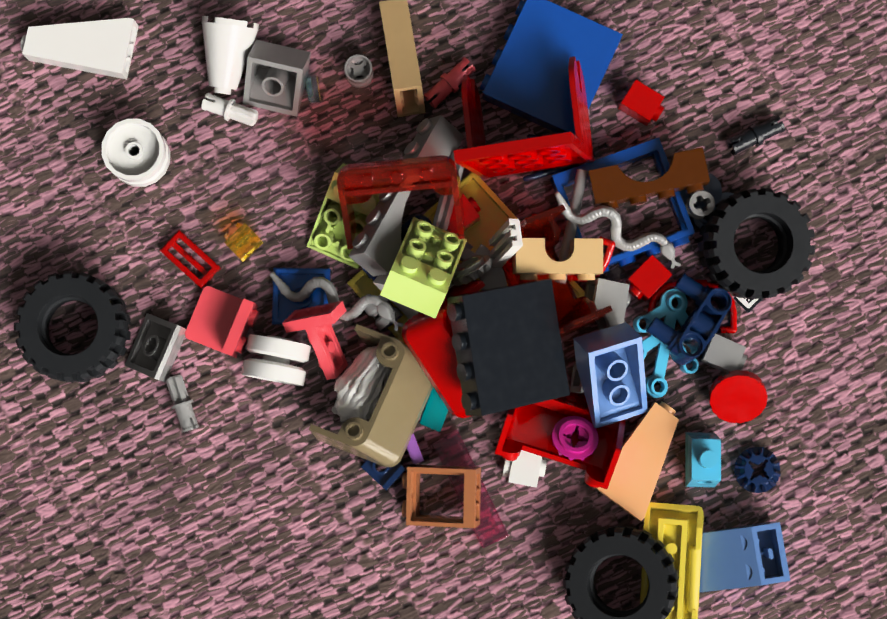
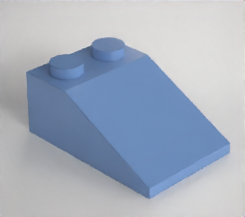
(612, 373)

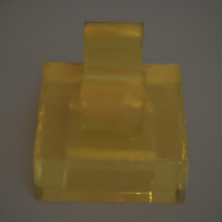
(243, 241)

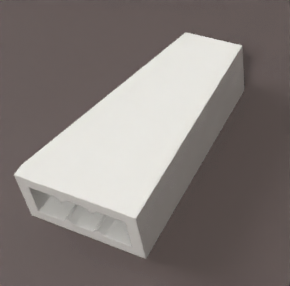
(87, 46)

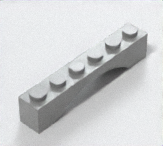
(381, 237)

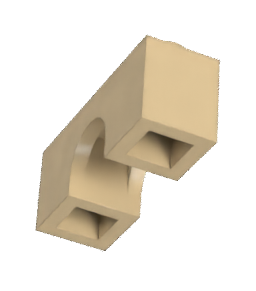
(583, 260)

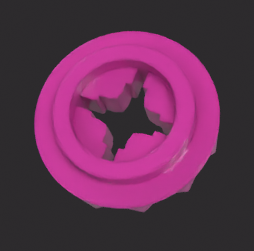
(585, 432)

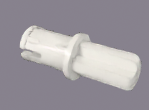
(229, 109)

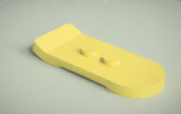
(681, 532)

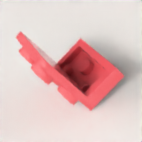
(222, 321)

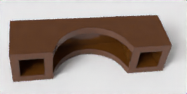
(686, 172)

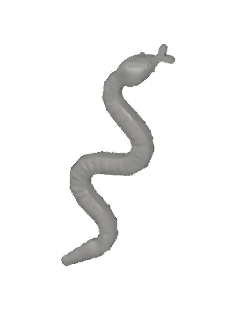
(666, 247)
(383, 308)

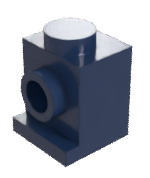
(386, 477)

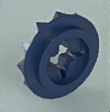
(743, 470)

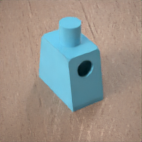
(702, 459)

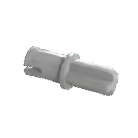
(182, 403)

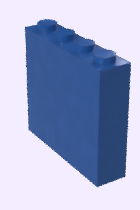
(534, 64)

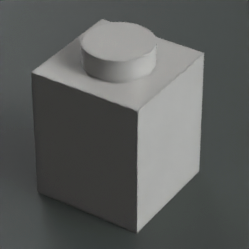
(724, 354)

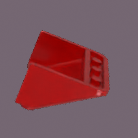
(531, 430)

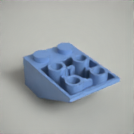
(743, 557)

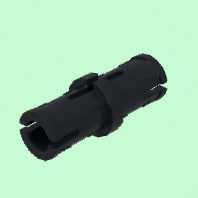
(755, 135)

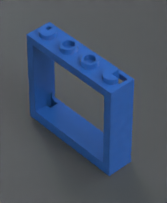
(650, 148)

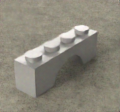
(604, 294)

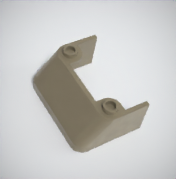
(396, 412)

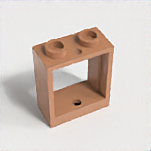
(472, 496)

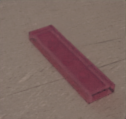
(454, 453)

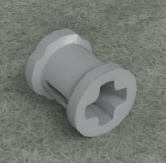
(700, 213)

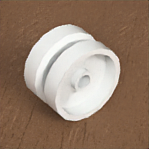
(121, 146)
(276, 354)

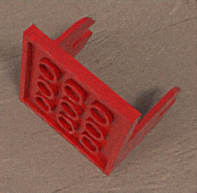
(528, 153)

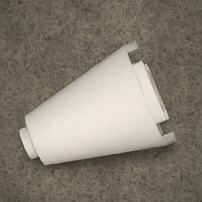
(226, 51)

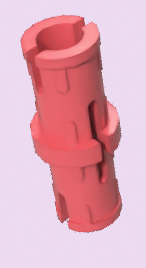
(449, 82)

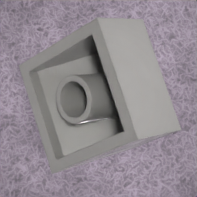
(276, 77)

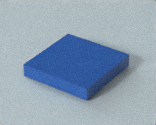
(296, 279)

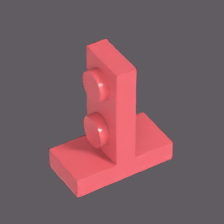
(320, 334)

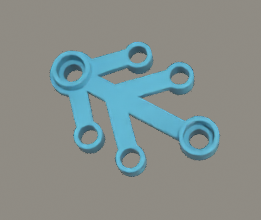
(671, 315)

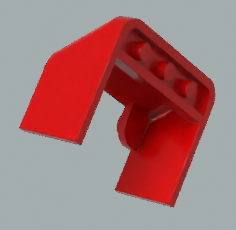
(432, 347)

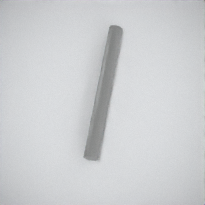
(575, 205)

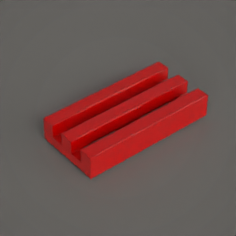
(208, 275)

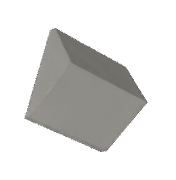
(156, 347)

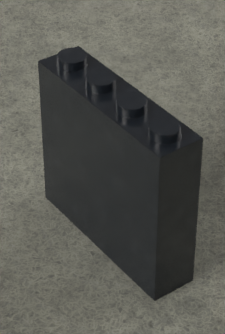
(507, 347)

